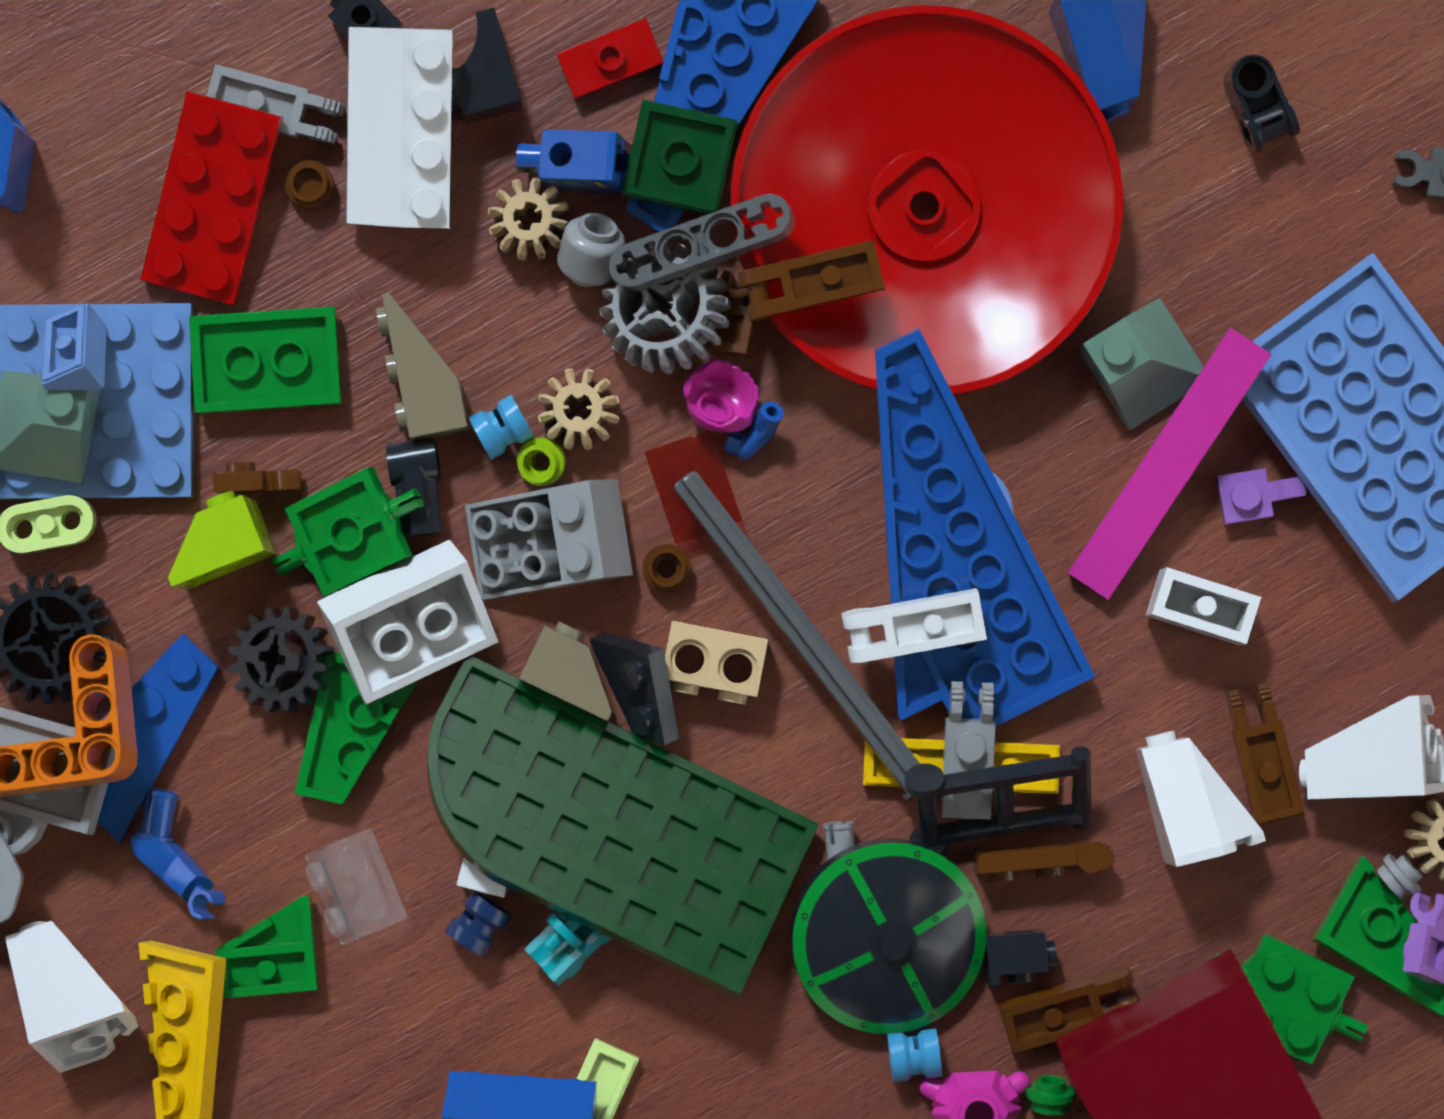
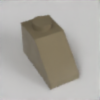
(567, 670)

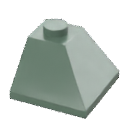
(1142, 363)
(45, 429)

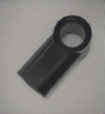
(418, 467)

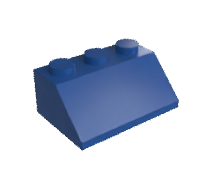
(517, 1097)

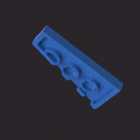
(162, 708)

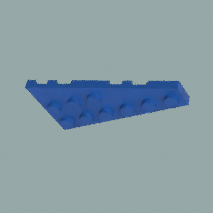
(720, 64)

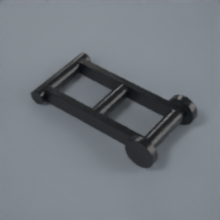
(929, 782)

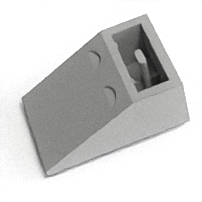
(549, 539)

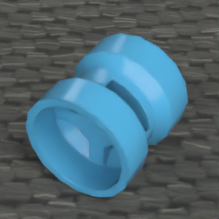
(490, 430)
(914, 1055)

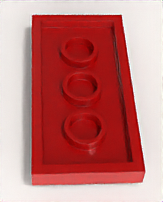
(211, 198)

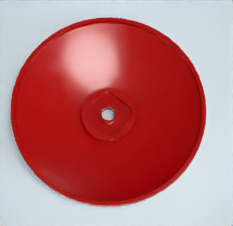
(984, 128)

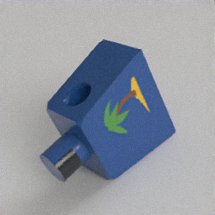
(595, 165)

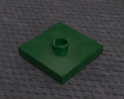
(679, 158)

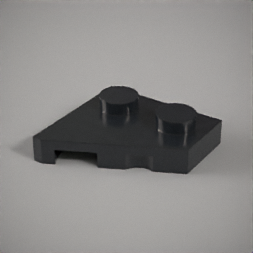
(640, 685)

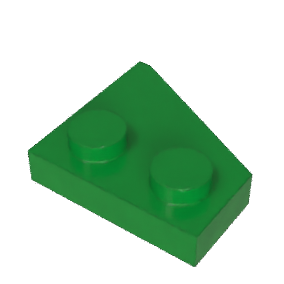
(273, 954)

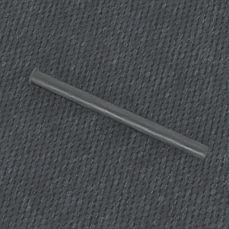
(796, 626)

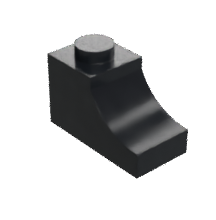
(485, 81)

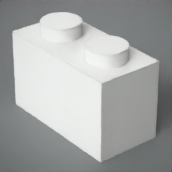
(1203, 606)

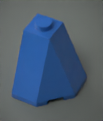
(1103, 48)

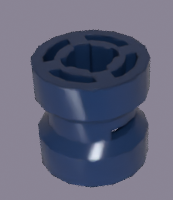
(478, 923)

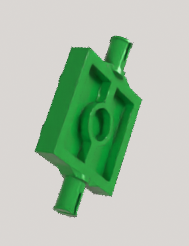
(348, 531)
(1300, 996)

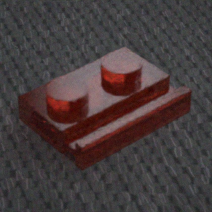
(676, 460)

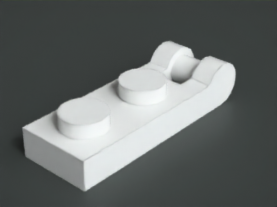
(915, 625)

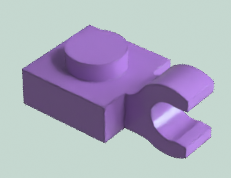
(1250, 495)
(1425, 944)

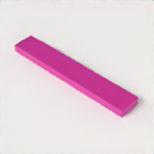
(1169, 463)

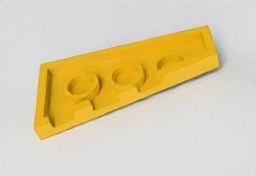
(186, 1016)

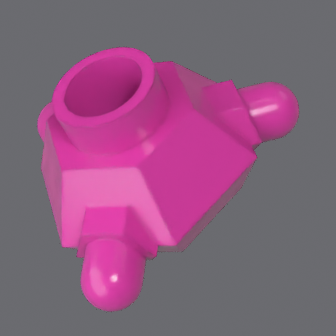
(976, 1095)

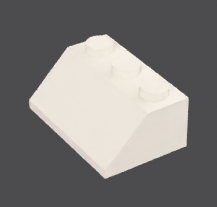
(408, 621)

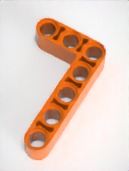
(92, 734)

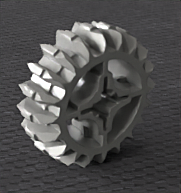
(649, 320)

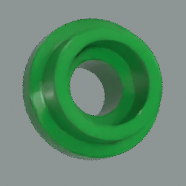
(1050, 1095)

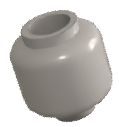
(588, 249)

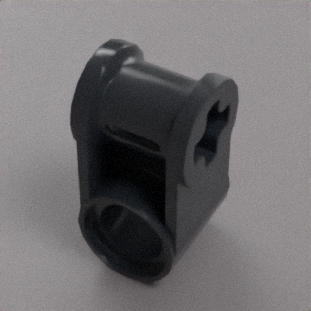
(1260, 106)

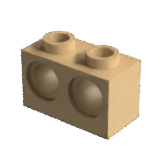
(716, 647)

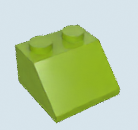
(221, 541)

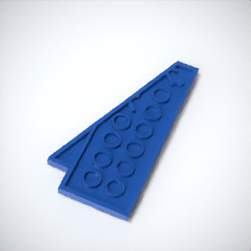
(959, 534)

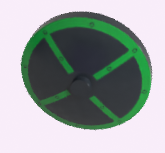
(888, 936)

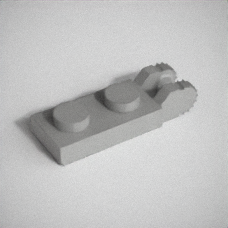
(277, 99)
(967, 748)

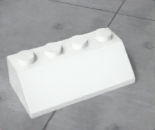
(399, 127)

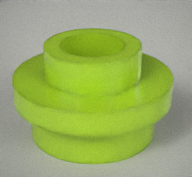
(527, 461)

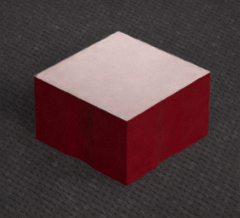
(1188, 1054)

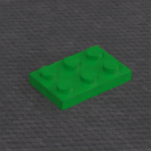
(265, 360)

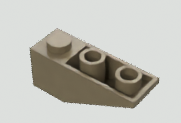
(428, 387)

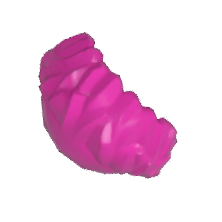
(721, 397)

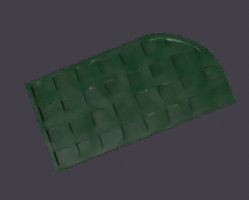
(610, 826)

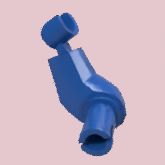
(168, 859)

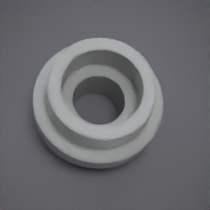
(1400, 875)

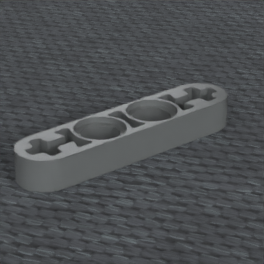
(699, 235)

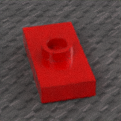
(610, 59)

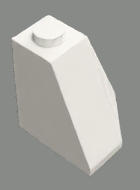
(1379, 756)
(1191, 803)
(63, 999)

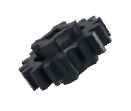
(277, 680)

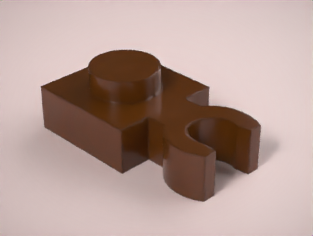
(740, 336)
(244, 479)

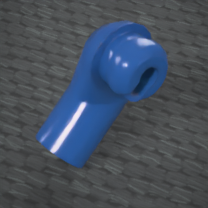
(760, 433)

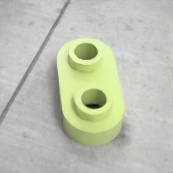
(48, 524)

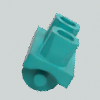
(564, 947)

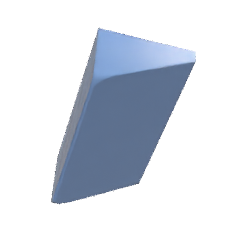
(74, 350)

